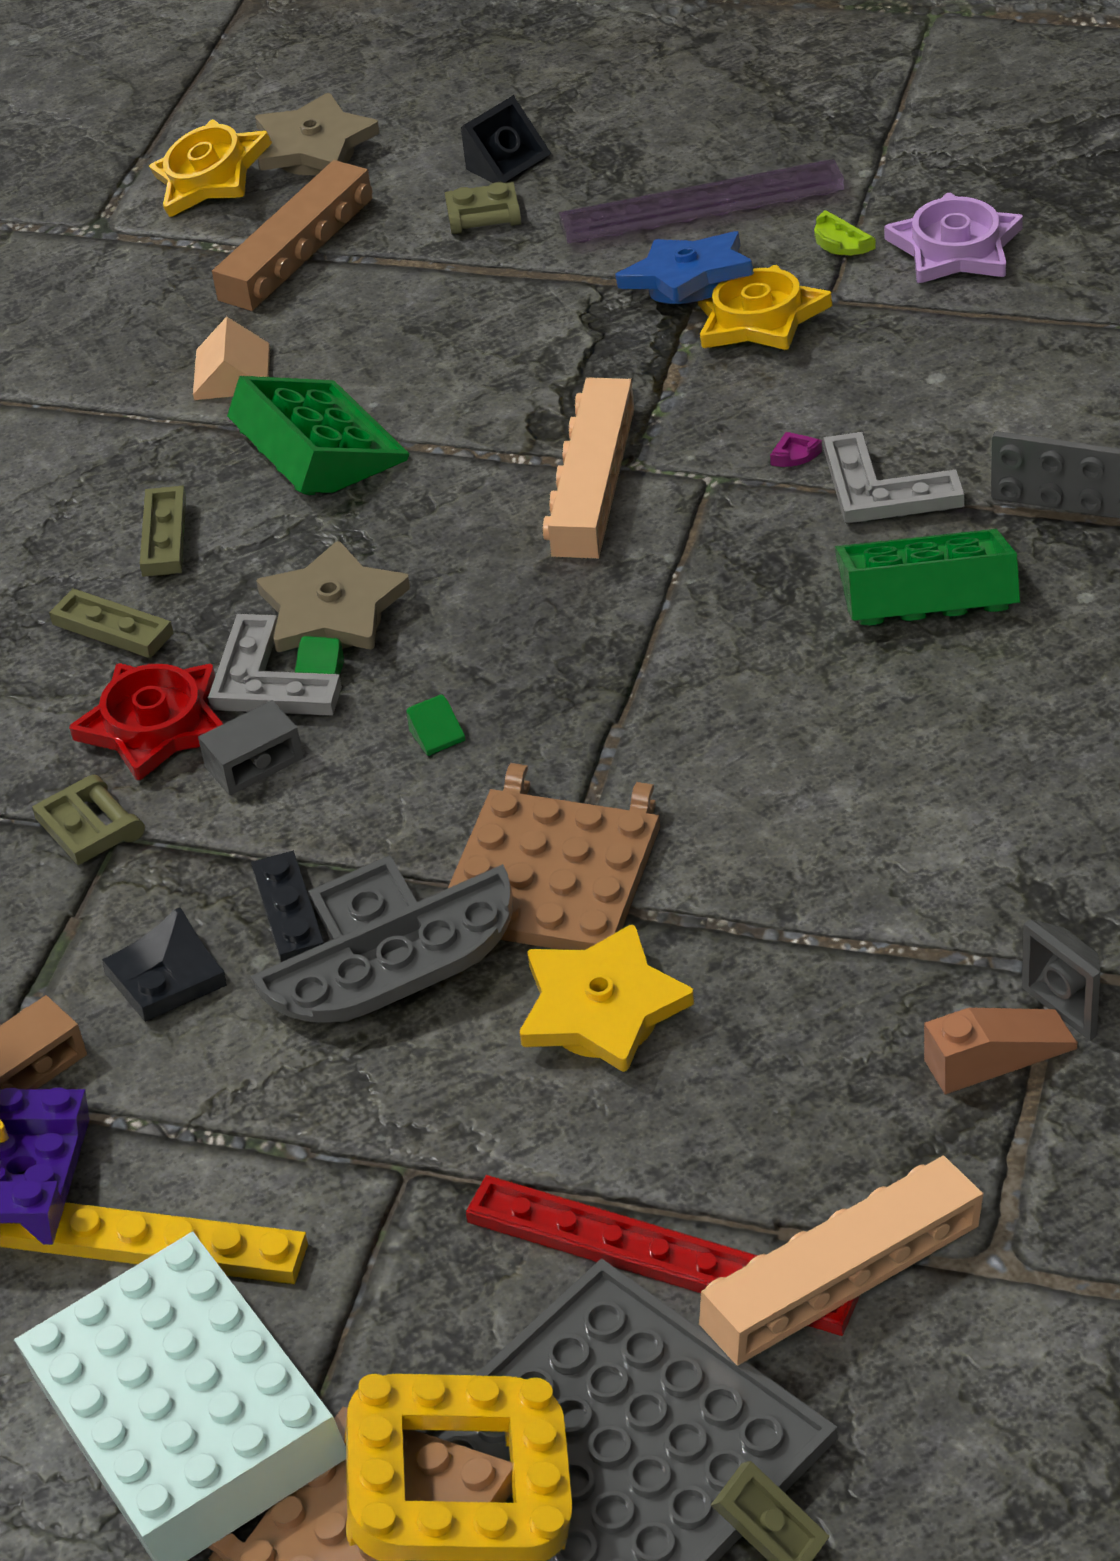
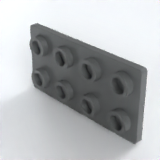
(1055, 474)

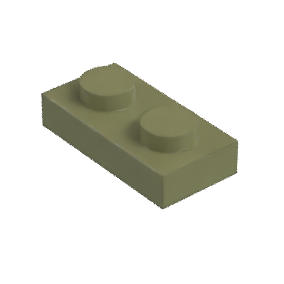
(768, 1517)

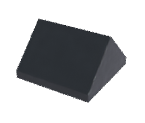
(502, 143)

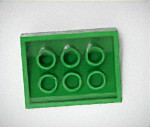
(312, 432)
(928, 576)

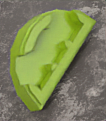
(840, 236)

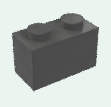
(250, 747)

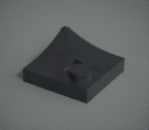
(164, 968)

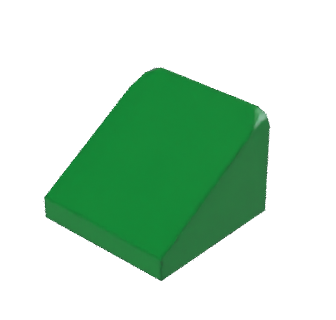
(319, 655)
(434, 725)

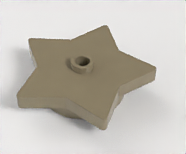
(312, 136)
(331, 599)

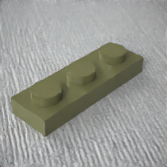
(163, 531)
(111, 623)

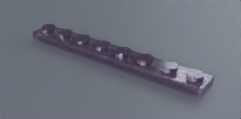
(701, 201)

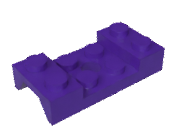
(45, 1142)

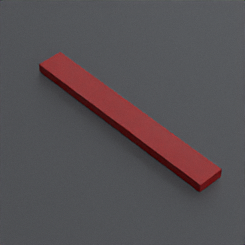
(616, 1239)

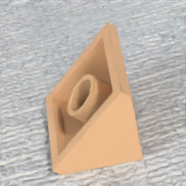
(225, 356)

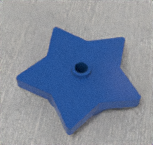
(687, 269)

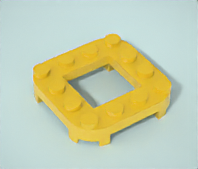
(403, 1530)

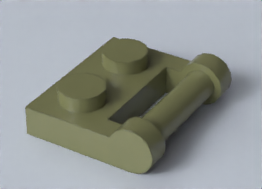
(482, 206)
(76, 825)

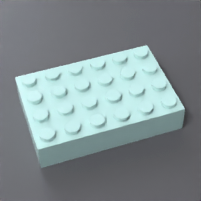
(181, 1401)

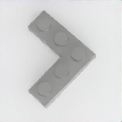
(867, 498)
(245, 684)

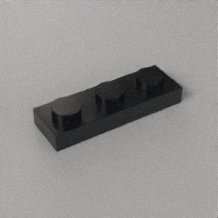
(286, 904)

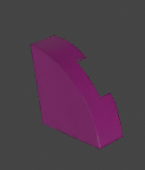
(795, 450)

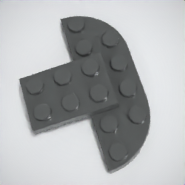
(386, 942)

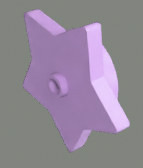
(955, 237)

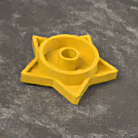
(207, 165)
(760, 309)
(600, 999)

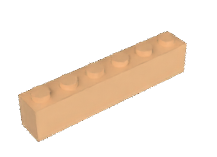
(590, 468)
(839, 1259)

